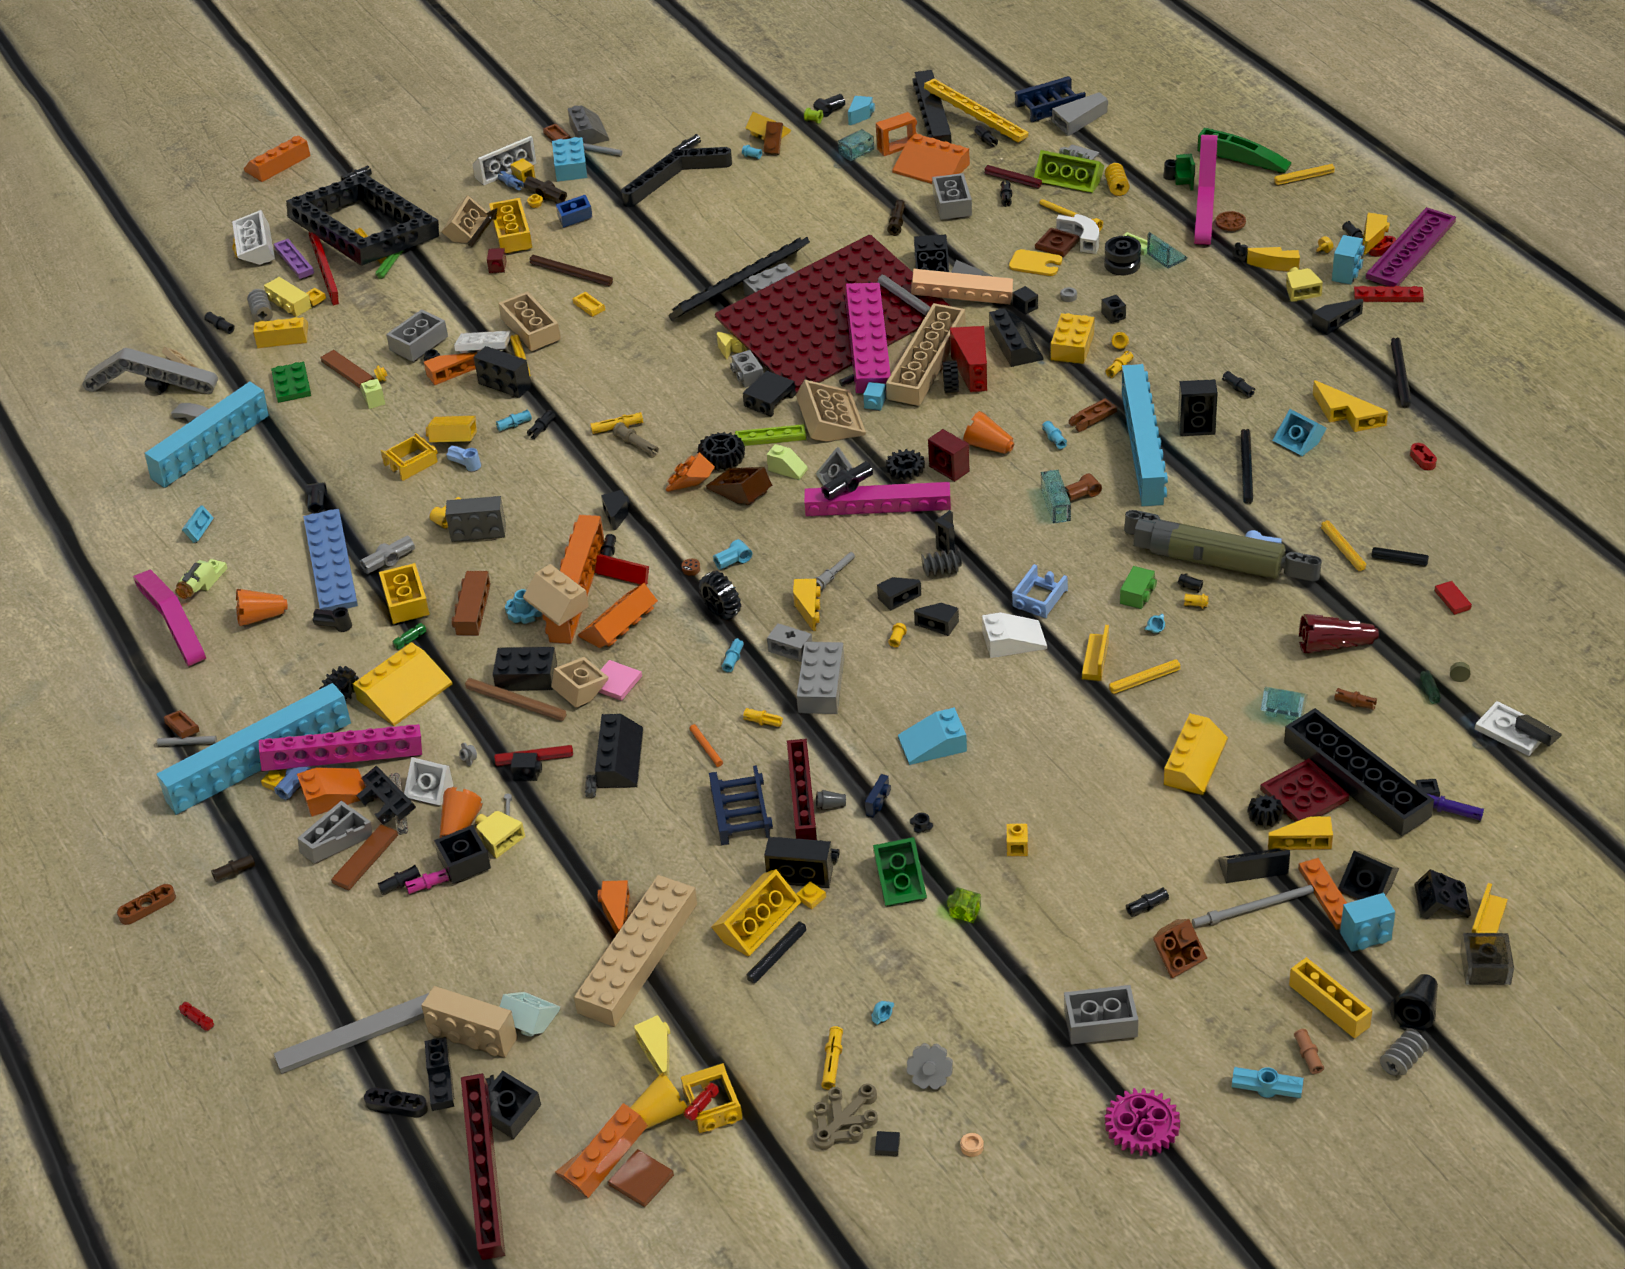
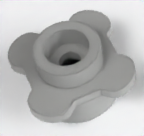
(468, 753)

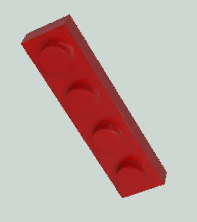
(1389, 294)

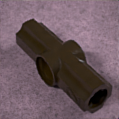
(545, 189)

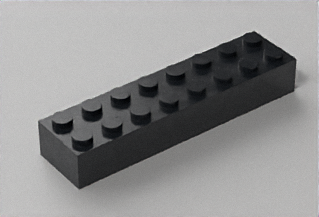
(1359, 772)

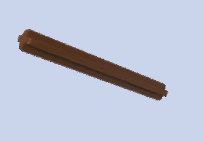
(571, 270)

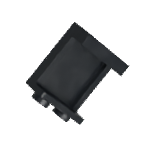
(767, 392)

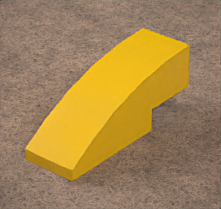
(1273, 258)

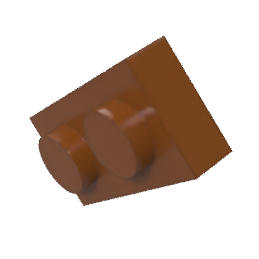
(773, 137)

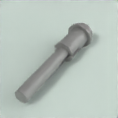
(828, 575)

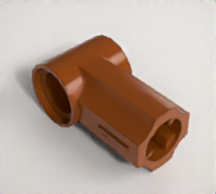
(1085, 486)

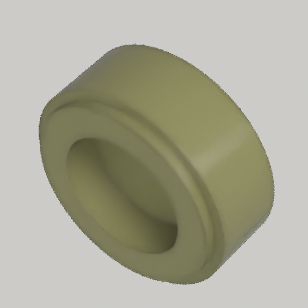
(1460, 672)

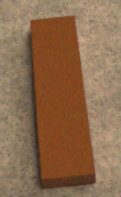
(346, 368)
(364, 857)

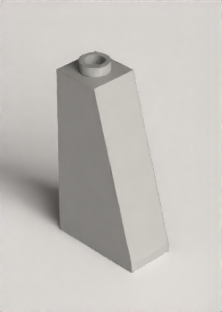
(1079, 113)

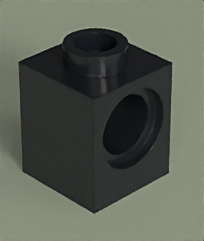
(1113, 308)
(525, 766)

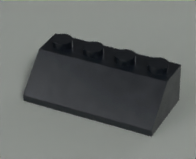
(1013, 338)
(618, 752)

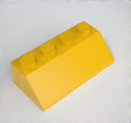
(1194, 755)
(757, 913)

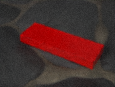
(621, 569)

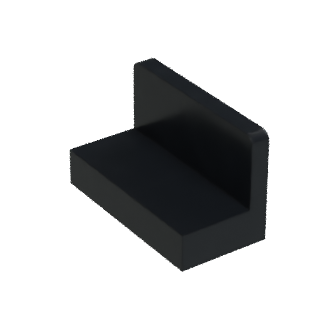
(945, 532)

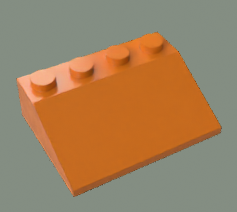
(930, 158)

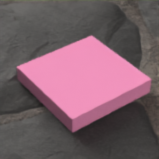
(620, 679)

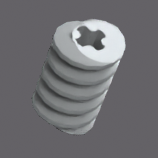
(259, 305)
(1404, 1053)

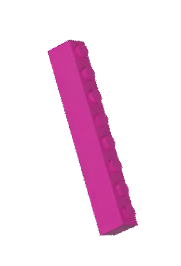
(880, 499)

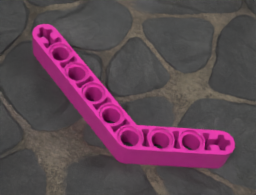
(1206, 189)
(170, 608)

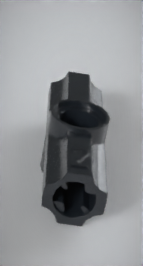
(847, 480)

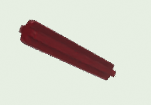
(1013, 176)

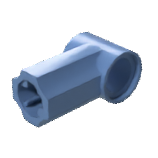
(289, 783)

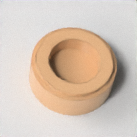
(971, 1144)

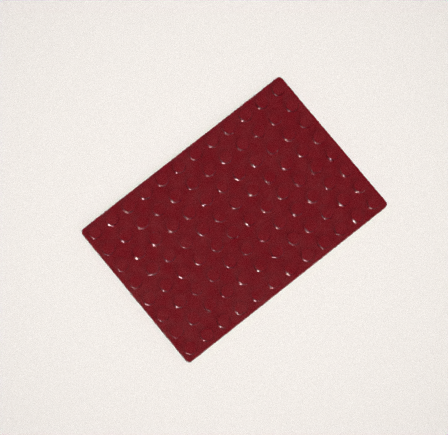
(802, 320)

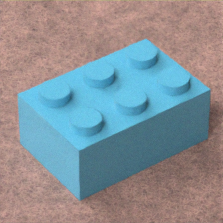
(569, 159)

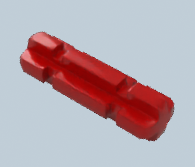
(196, 1016)
(701, 1101)

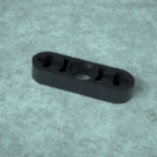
(403, 1108)

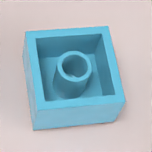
(1347, 259)
(1367, 922)

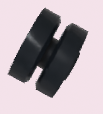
(1122, 255)

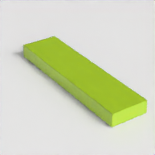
(772, 435)

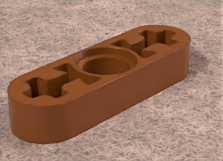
(162, 901)

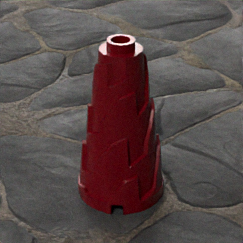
(1331, 633)

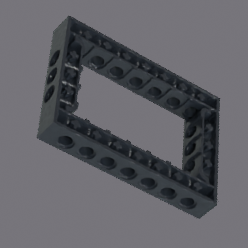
(414, 227)

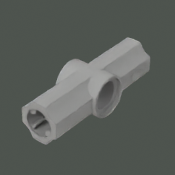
(387, 554)

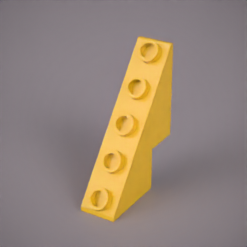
(1342, 406)

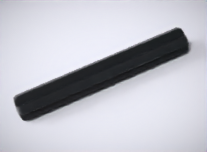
(776, 952)

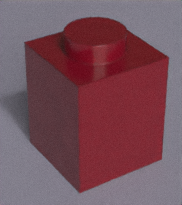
(496, 260)

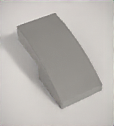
(188, 410)

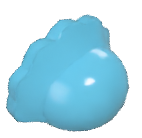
(1156, 624)
(882, 1011)

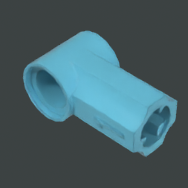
(736, 552)

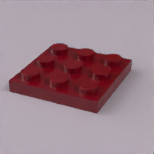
(1305, 791)

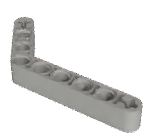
(151, 367)

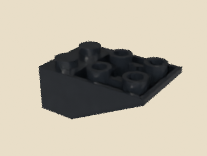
(931, 253)

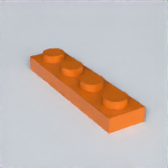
(1324, 889)

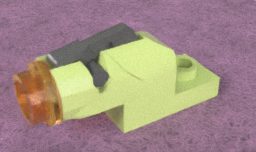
(200, 576)

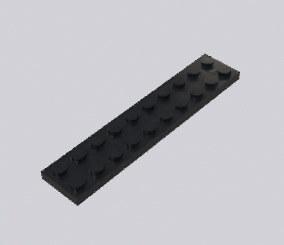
(738, 277)

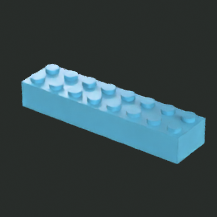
(206, 434)

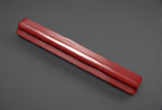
(543, 754)

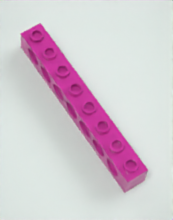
(340, 747)

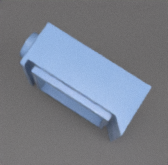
(1035, 606)

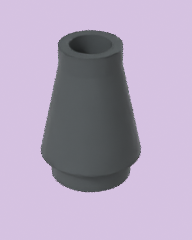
(829, 799)

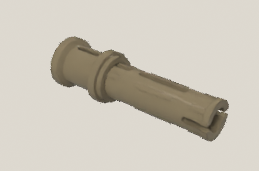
(630, 436)

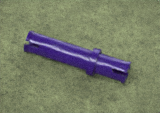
(1458, 808)

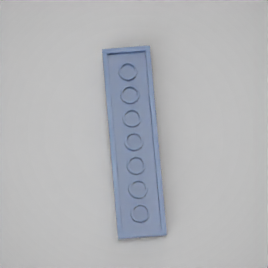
(330, 560)

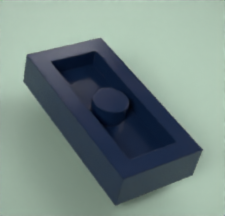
(878, 793)

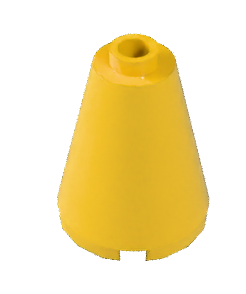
(659, 1102)

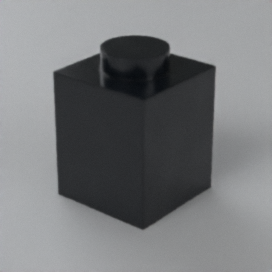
(1025, 300)

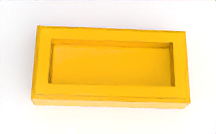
(588, 304)

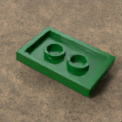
(291, 382)

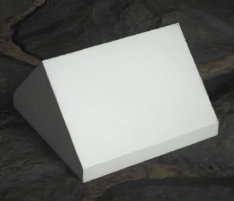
(427, 781)

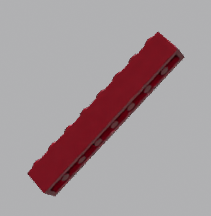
(482, 1167)

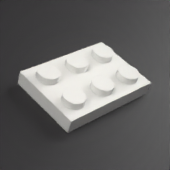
(1500, 725)

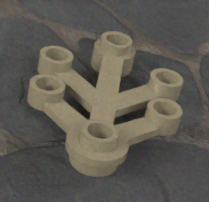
(844, 1118)

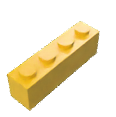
(1330, 997)

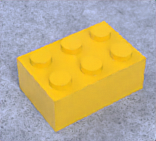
(1072, 338)
(404, 593)

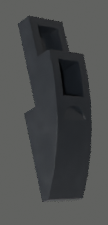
(439, 1074)

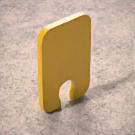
(1035, 262)

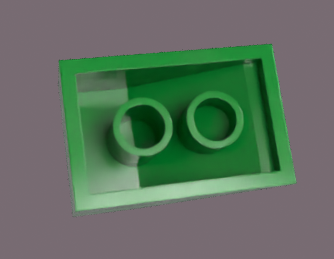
(899, 871)

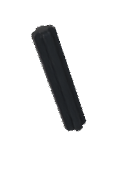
(1400, 556)

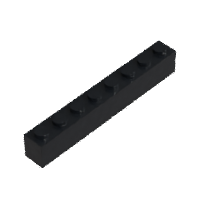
(931, 108)

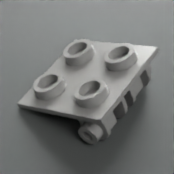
(1077, 151)

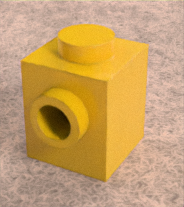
(522, 169)
(1017, 839)

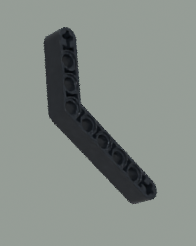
(670, 166)

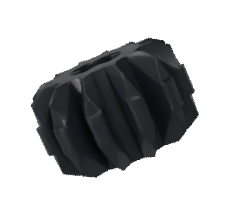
(1265, 810)

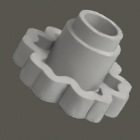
(929, 1066)

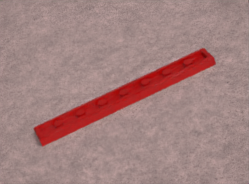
(325, 269)

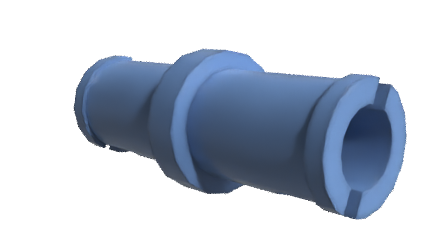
(510, 180)

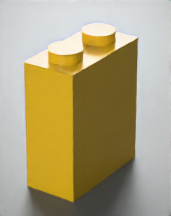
(451, 429)

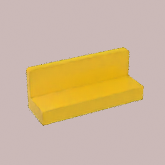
(1096, 655)
(1489, 913)

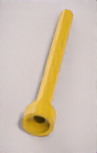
(1066, 212)

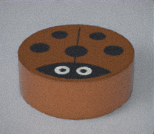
(691, 567)

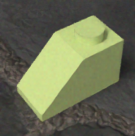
(372, 393)
(785, 462)

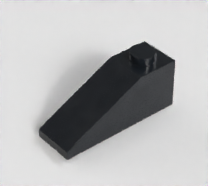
(1336, 315)

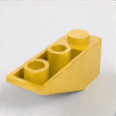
(805, 600)

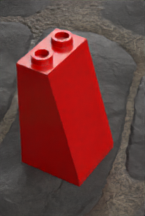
(969, 351)

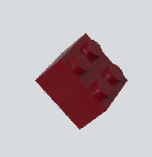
(948, 455)

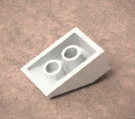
(1011, 634)

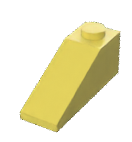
(654, 1041)

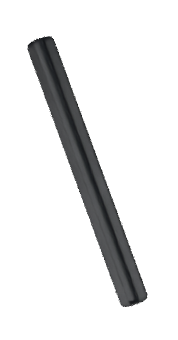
(1401, 372)
(1246, 458)

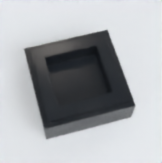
(1429, 786)
(887, 1143)

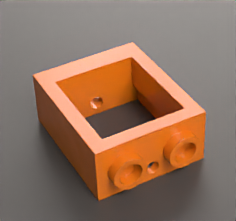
(883, 128)

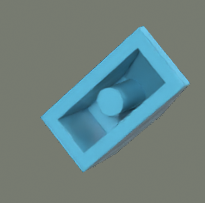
(860, 109)

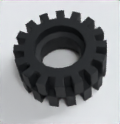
(950, 376)

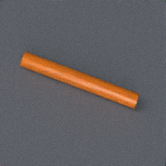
(706, 745)

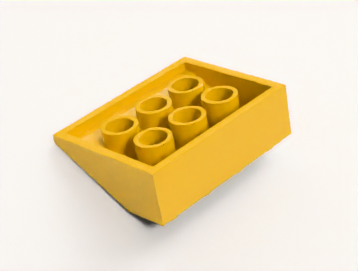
(401, 684)

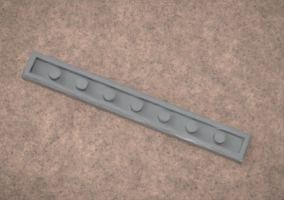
(350, 1035)

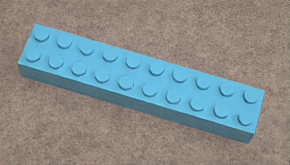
(1143, 435)
(239, 755)

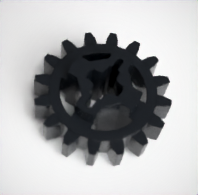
(905, 464)
(343, 680)

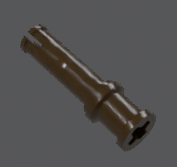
(896, 220)

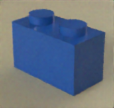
(574, 210)

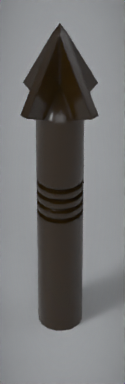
(490, 216)

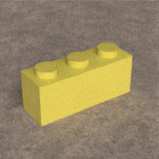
(287, 296)

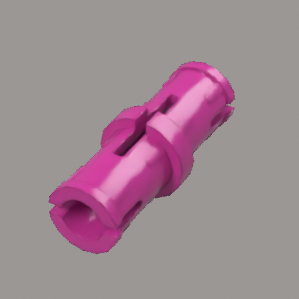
(426, 881)

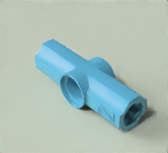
(1267, 1082)

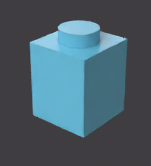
(874, 396)

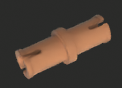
(1308, 1051)

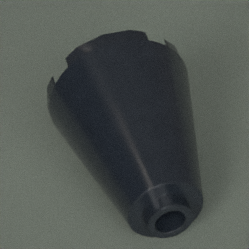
(1416, 1004)

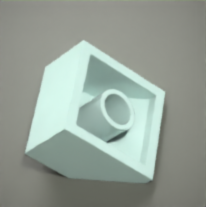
(529, 1012)

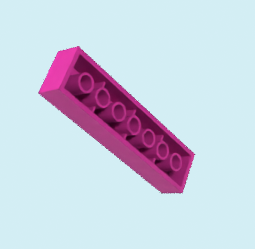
(867, 335)

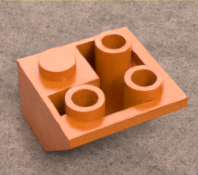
(691, 473)

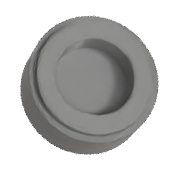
(1068, 294)

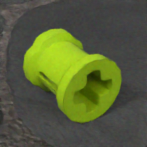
(813, 115)

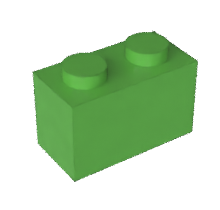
(1137, 587)

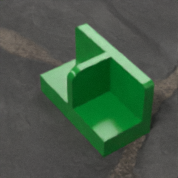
(1185, 170)

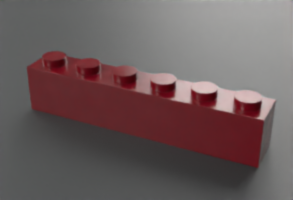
(801, 789)

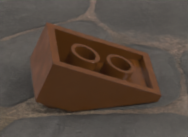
(741, 484)

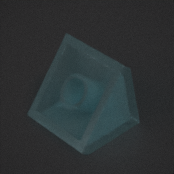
(1163, 252)

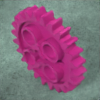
(1151, 1133)

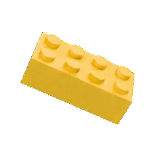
(511, 225)

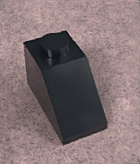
(615, 507)
(898, 591)
(937, 618)

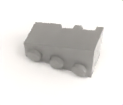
(334, 832)

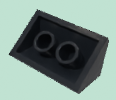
(1255, 865)

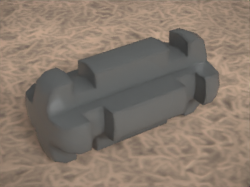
(590, 786)

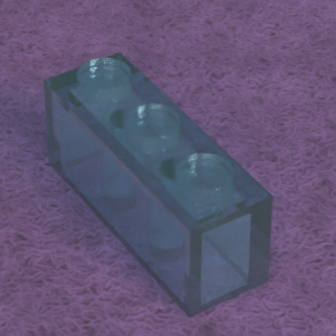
(1055, 496)

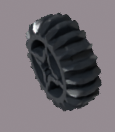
(722, 450)
(720, 595)

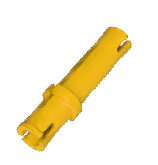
(609, 424)
(833, 1050)

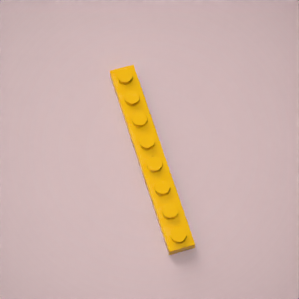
(976, 110)

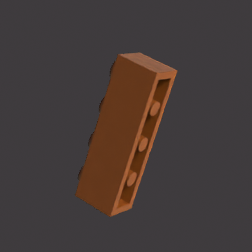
(471, 603)

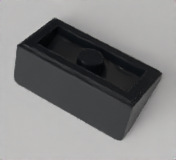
(1537, 729)

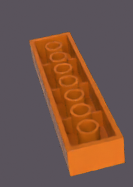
(579, 566)

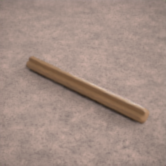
(516, 699)

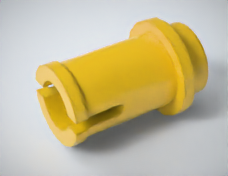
(1196, 600)
(899, 631)

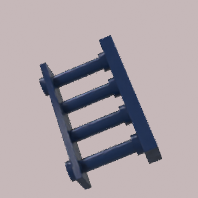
(1045, 91)
(721, 800)

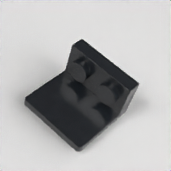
(1438, 891)

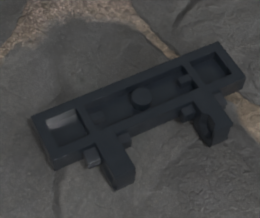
(394, 800)

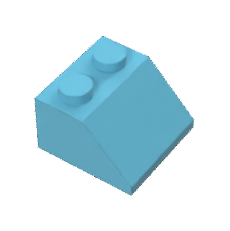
(1299, 433)

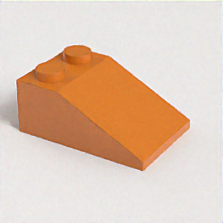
(328, 786)

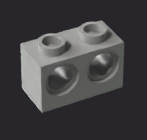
(746, 367)

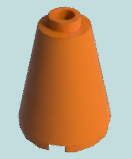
(988, 435)
(258, 606)
(458, 810)

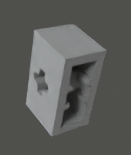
(788, 642)

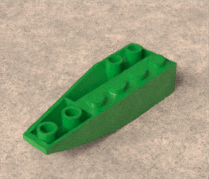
(1245, 151)

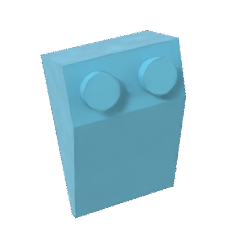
(934, 737)

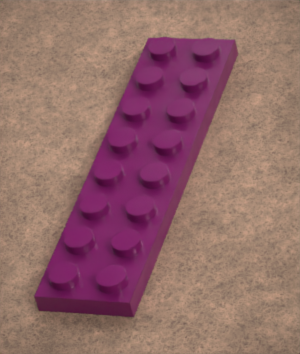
(1410, 247)

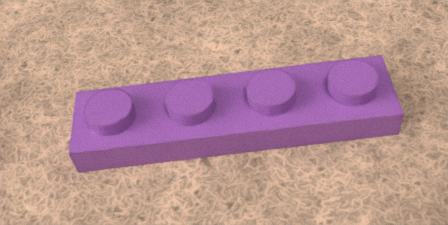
(293, 258)

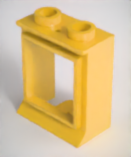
(415, 464)
(717, 1116)

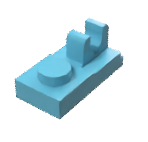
(197, 524)

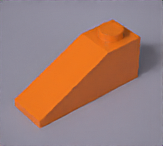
(449, 366)
(615, 902)

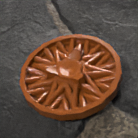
(1230, 220)

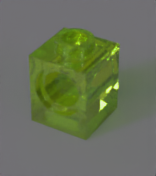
(964, 904)

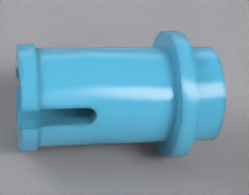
(750, 151)

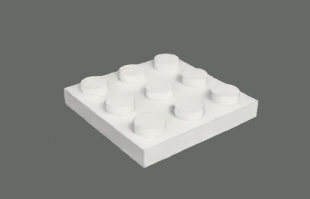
(477, 341)

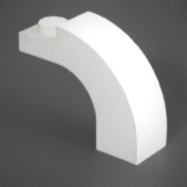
(1084, 228)

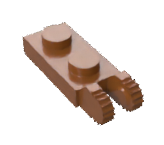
(1092, 414)

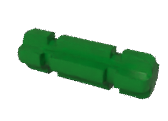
(409, 636)

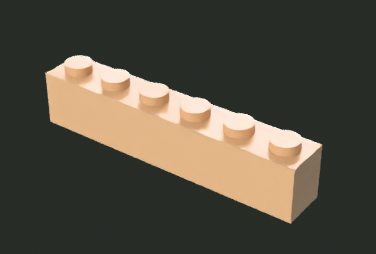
(962, 286)

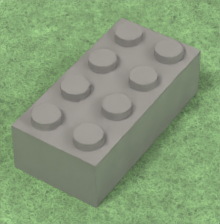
(820, 677)

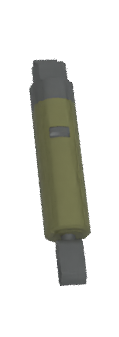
(1218, 548)

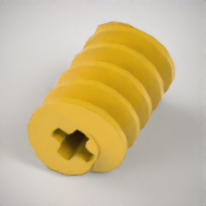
(1116, 179)

